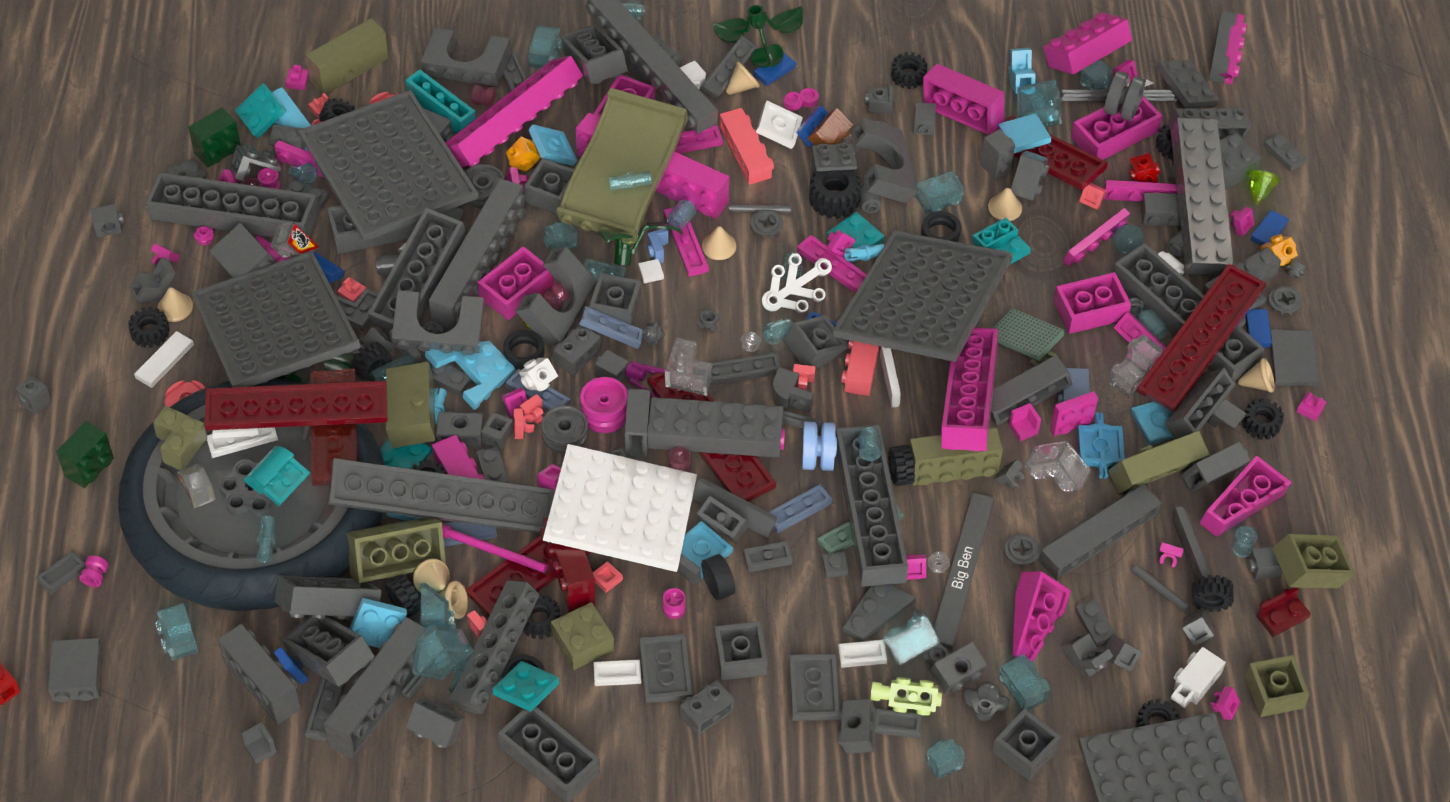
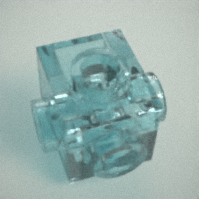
(560, 235)

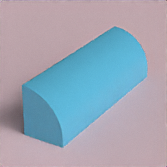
(293, 116)

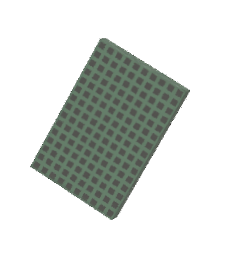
(1027, 334)

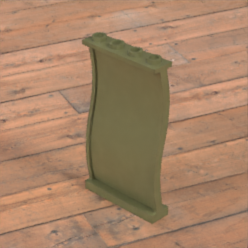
(630, 138)

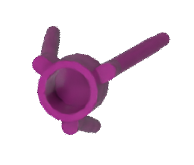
(638, 372)

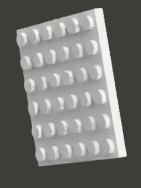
(621, 508)

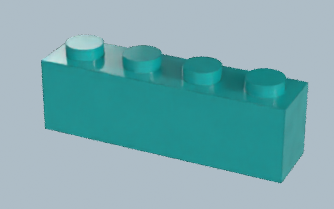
(439, 100)

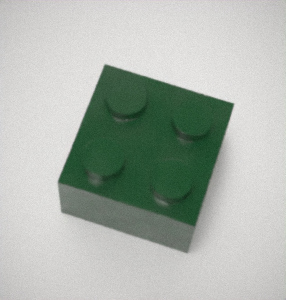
(214, 137)
(85, 454)

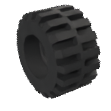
(835, 203)

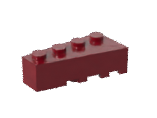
(572, 573)

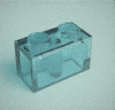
(544, 46)
(940, 192)
(177, 632)
(911, 639)
(1024, 682)

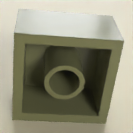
(582, 636)
(1277, 686)

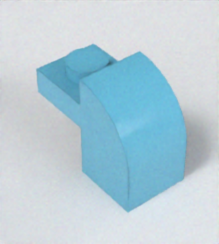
(1020, 68)

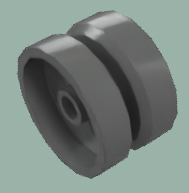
(1124, 95)

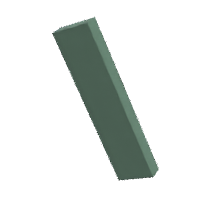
(841, 537)

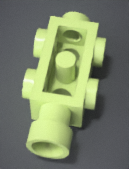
(912, 698)

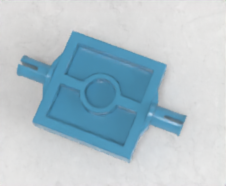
(1101, 444)

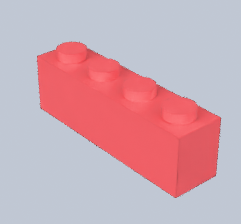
(746, 146)
(861, 368)

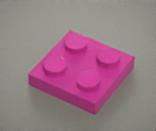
(1073, 413)

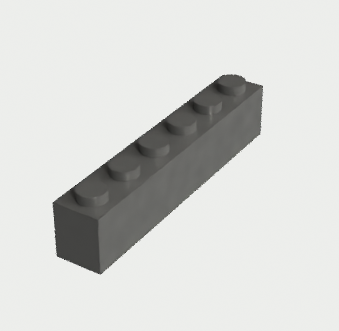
(1099, 531)

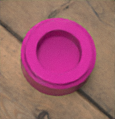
(810, 97)

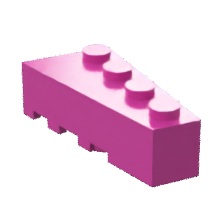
(1246, 495)

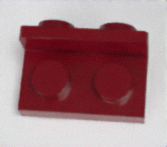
(1282, 612)

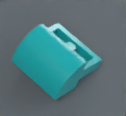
(1002, 237)
(277, 475)

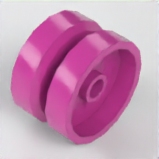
(604, 404)

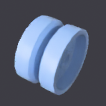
(819, 446)

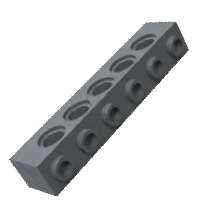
(494, 647)

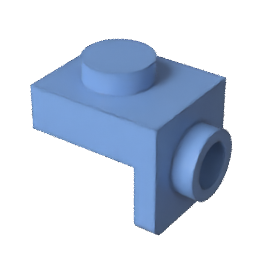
(655, 241)

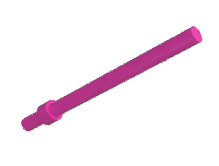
(496, 550)

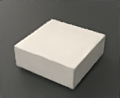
(651, 271)

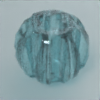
(1128, 238)

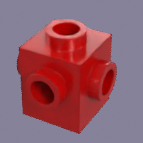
(1144, 169)

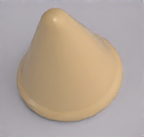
(741, 80)
(1005, 205)
(719, 244)
(175, 305)
(1259, 377)
(433, 573)
(457, 597)

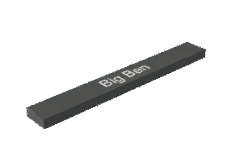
(962, 569)

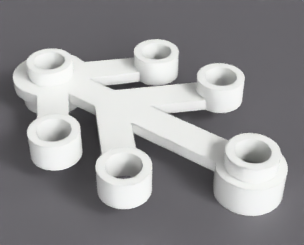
(794, 286)

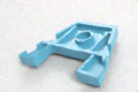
(487, 369)

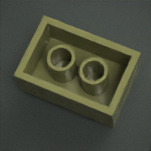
(1313, 561)

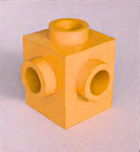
(523, 154)
(1282, 247)

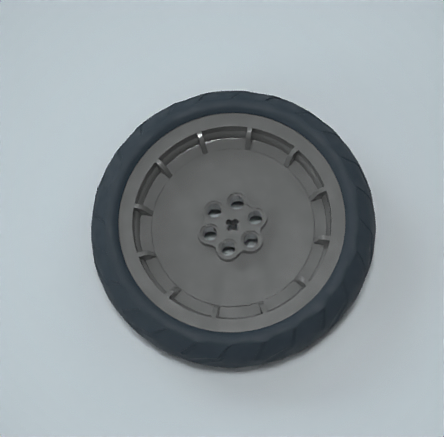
(213, 548)

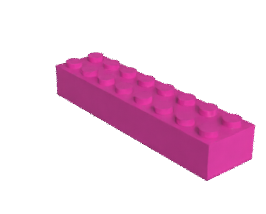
(514, 110)
(682, 179)
(970, 393)

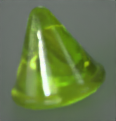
(1261, 184)

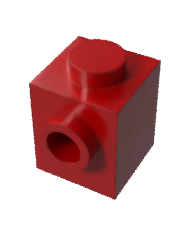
(8, 686)

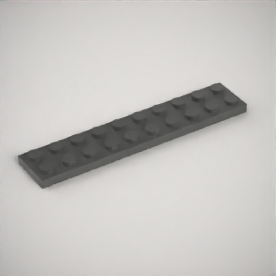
(438, 496)

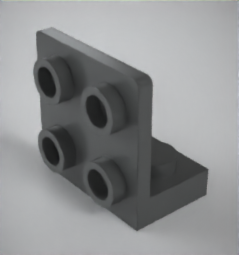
(247, 154)
(833, 157)

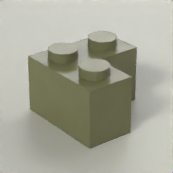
(181, 435)

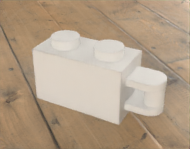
(1196, 677)

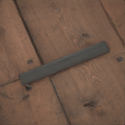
(750, 208)
(1159, 587)

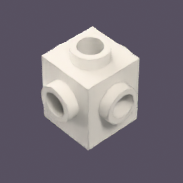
(537, 374)

